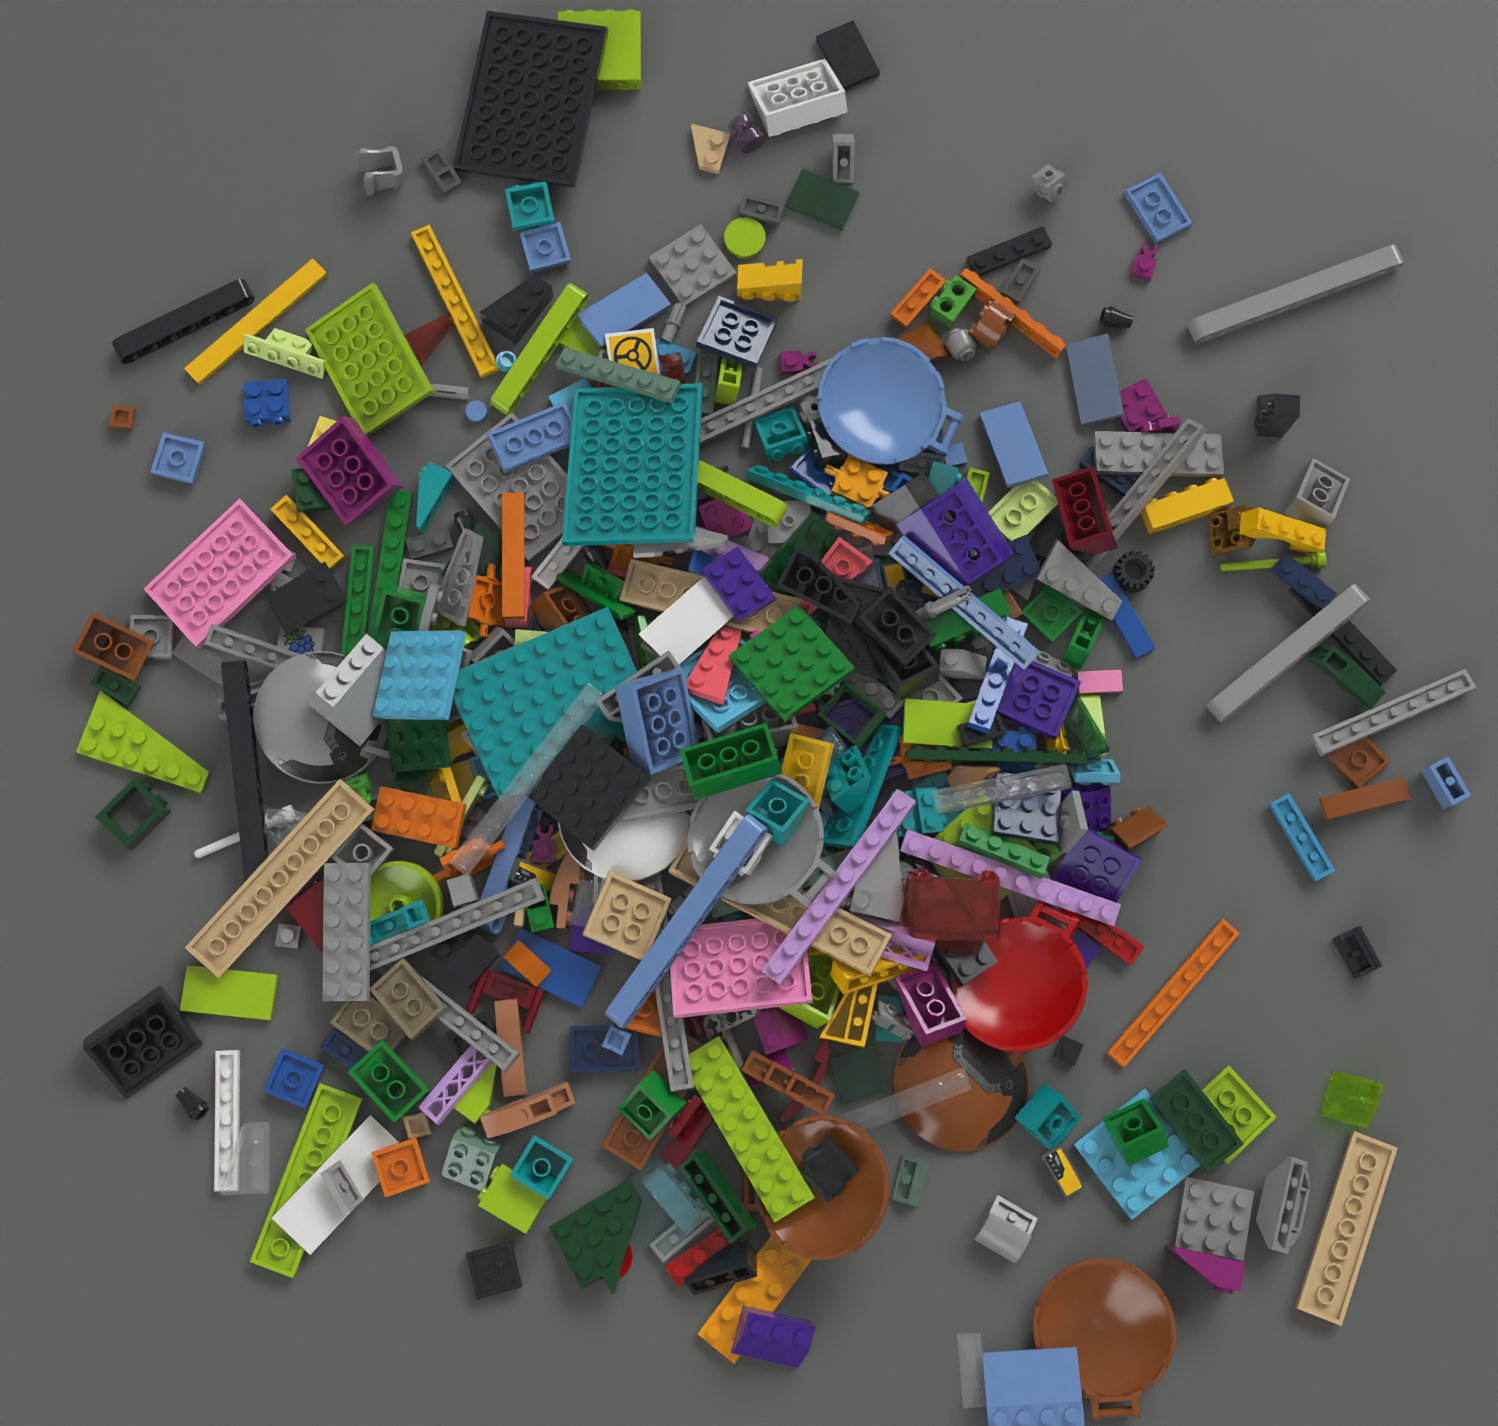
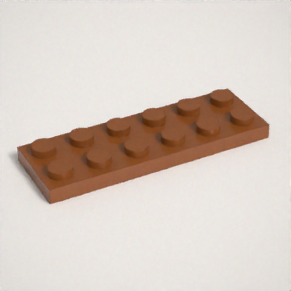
(624, 1137)

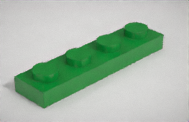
(1003, 851)

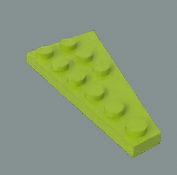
(129, 743)

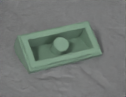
(910, 1180)

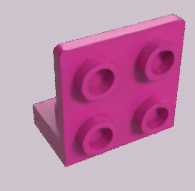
(722, 518)

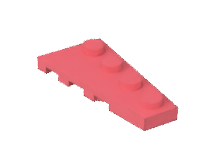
(843, 562)
(713, 670)

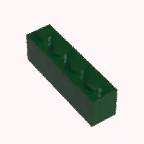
(717, 1197)

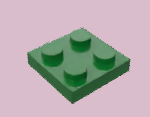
(1051, 613)

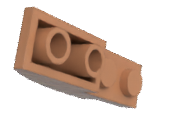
(561, 893)
(527, 1110)

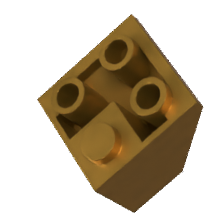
(1225, 529)

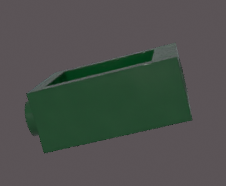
(869, 729)
(133, 840)

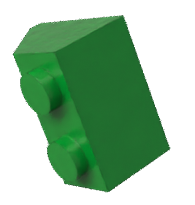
(651, 1105)
(1136, 1132)

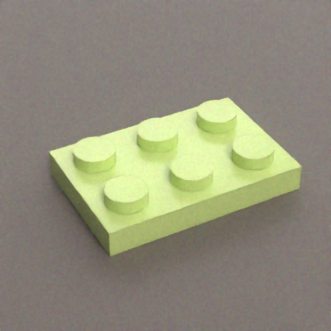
(1022, 509)

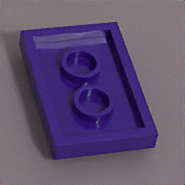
(738, 584)

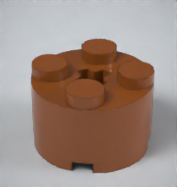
(993, 324)

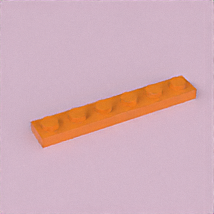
(1022, 321)

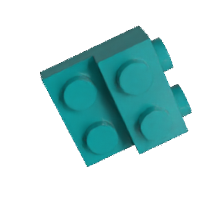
(529, 205)
(781, 433)
(923, 817)

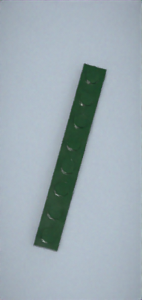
(985, 756)

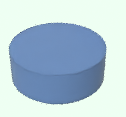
(476, 411)

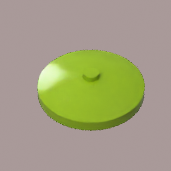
(401, 884)

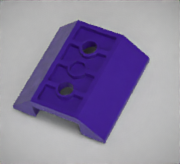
(950, 542)

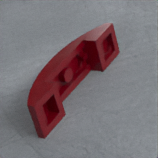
(820, 1057)

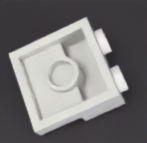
(727, 831)

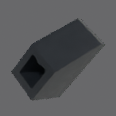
(823, 449)

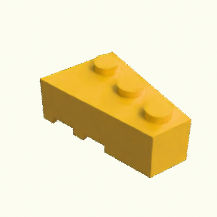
(770, 281)
(851, 1018)

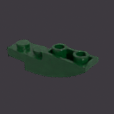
(1346, 673)

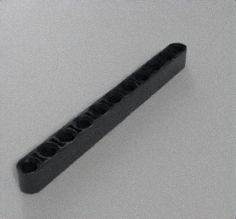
(244, 765)

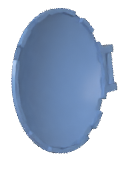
(884, 402)

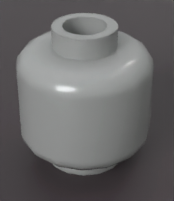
(961, 344)

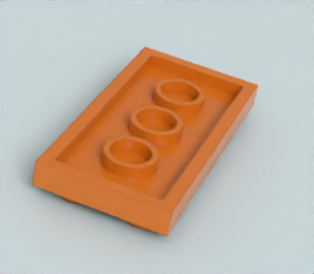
(418, 817)

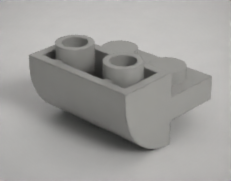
(1006, 1229)

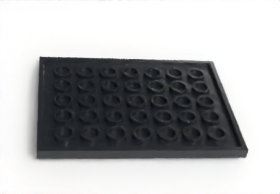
(531, 99)

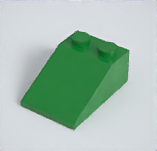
(398, 611)
(389, 1081)

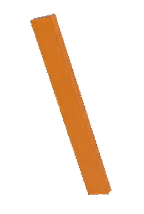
(1172, 993)

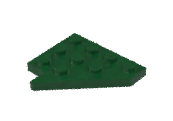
(599, 1235)

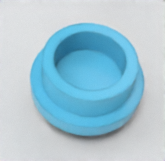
(505, 360)

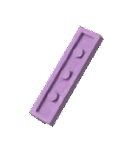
(903, 941)
(453, 1082)

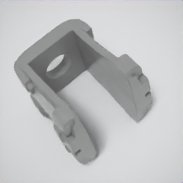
(376, 159)

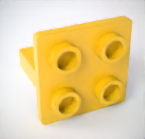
(453, 782)

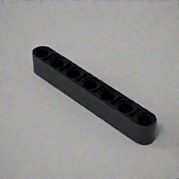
(183, 321)

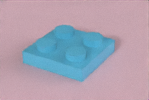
(1096, 770)

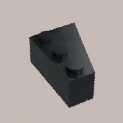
(518, 309)
(1276, 414)

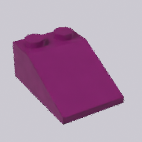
(930, 1005)
(1219, 1271)

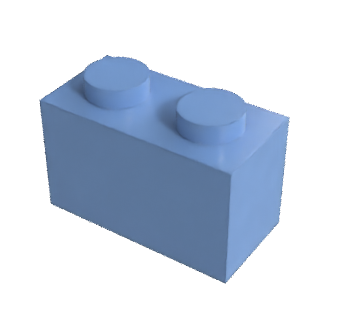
(1445, 783)

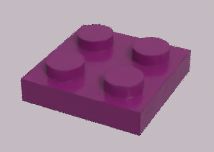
(1139, 406)

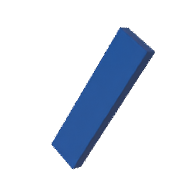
(1128, 622)

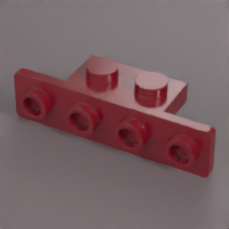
(686, 1131)

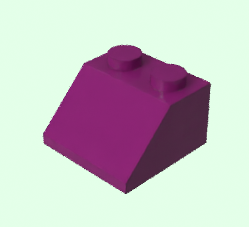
(778, 1029)

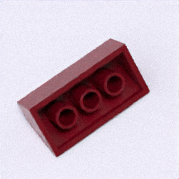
(1084, 512)

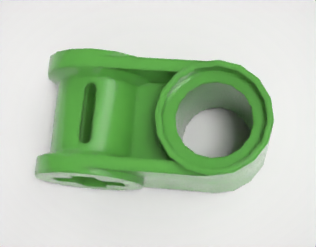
(362, 786)

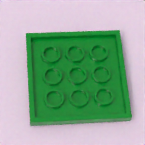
(791, 663)

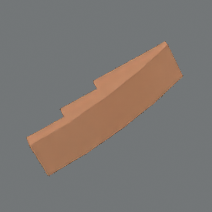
(509, 1030)

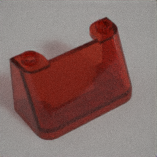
(952, 907)

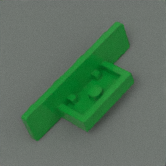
(599, 587)

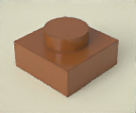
(122, 417)

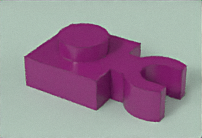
(1144, 263)
(793, 361)
(1165, 424)
(544, 848)

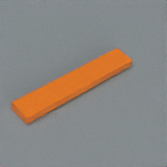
(513, 556)

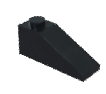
(727, 1267)

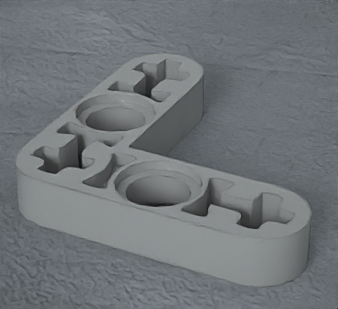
(724, 1026)

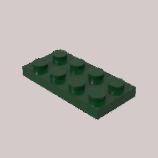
(812, 536)
(1196, 1120)

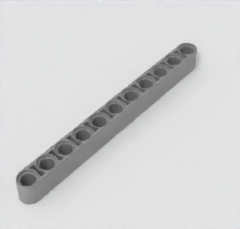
(1295, 294)

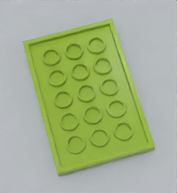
(369, 360)

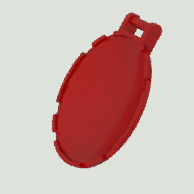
(1032, 989)

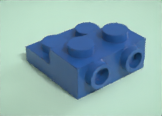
(267, 402)
(1016, 740)

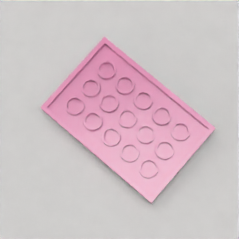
(219, 572)
(724, 971)

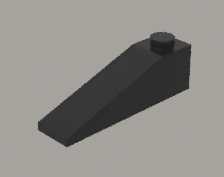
(815, 583)

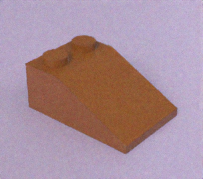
(113, 646)

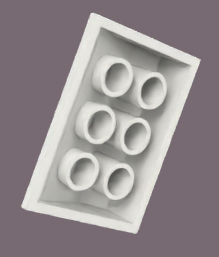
(798, 97)

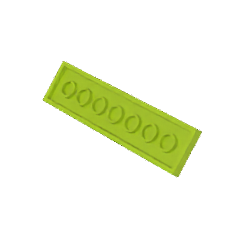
(748, 1130)
(323, 1132)

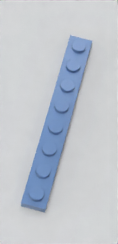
(972, 610)

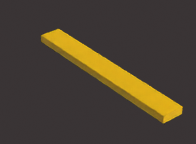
(455, 301)
(256, 321)

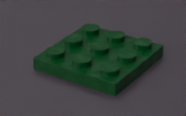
(418, 744)

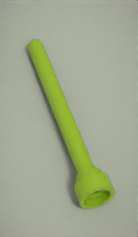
(1315, 560)

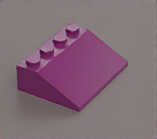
(349, 470)

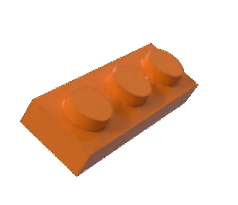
(917, 298)
(876, 534)

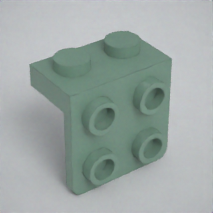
(471, 1157)

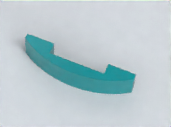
(398, 922)

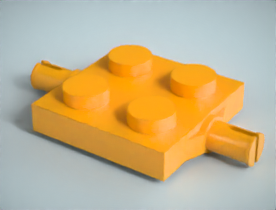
(858, 482)

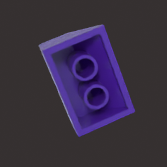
(772, 1336)

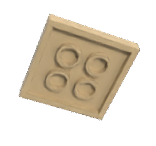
(626, 916)

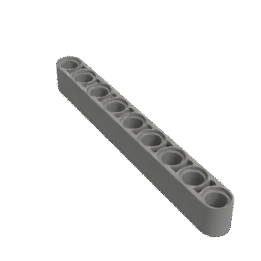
(1288, 653)

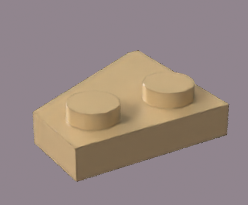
(709, 147)

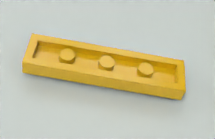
(307, 533)

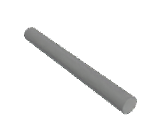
(749, 426)

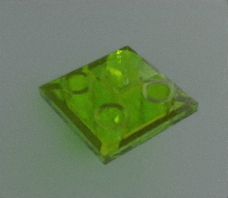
(1352, 1099)

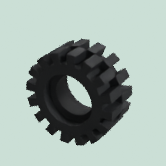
(1140, 560)

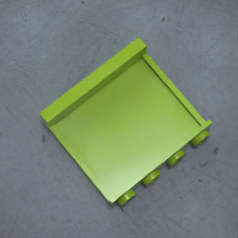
(623, 46)

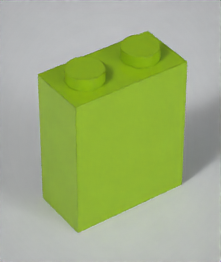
(511, 1200)

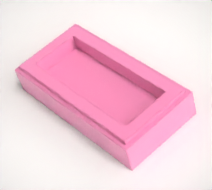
(1100, 682)

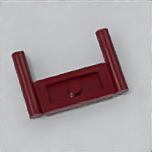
(508, 988)

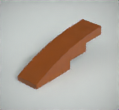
(1364, 798)
(787, 1082)

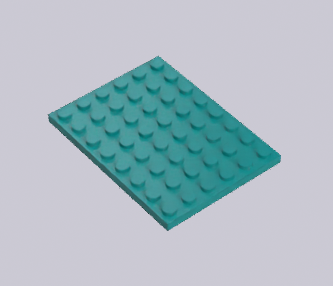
(632, 467)
(524, 691)

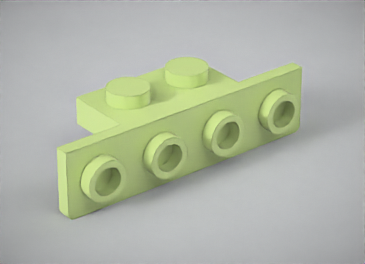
(287, 351)

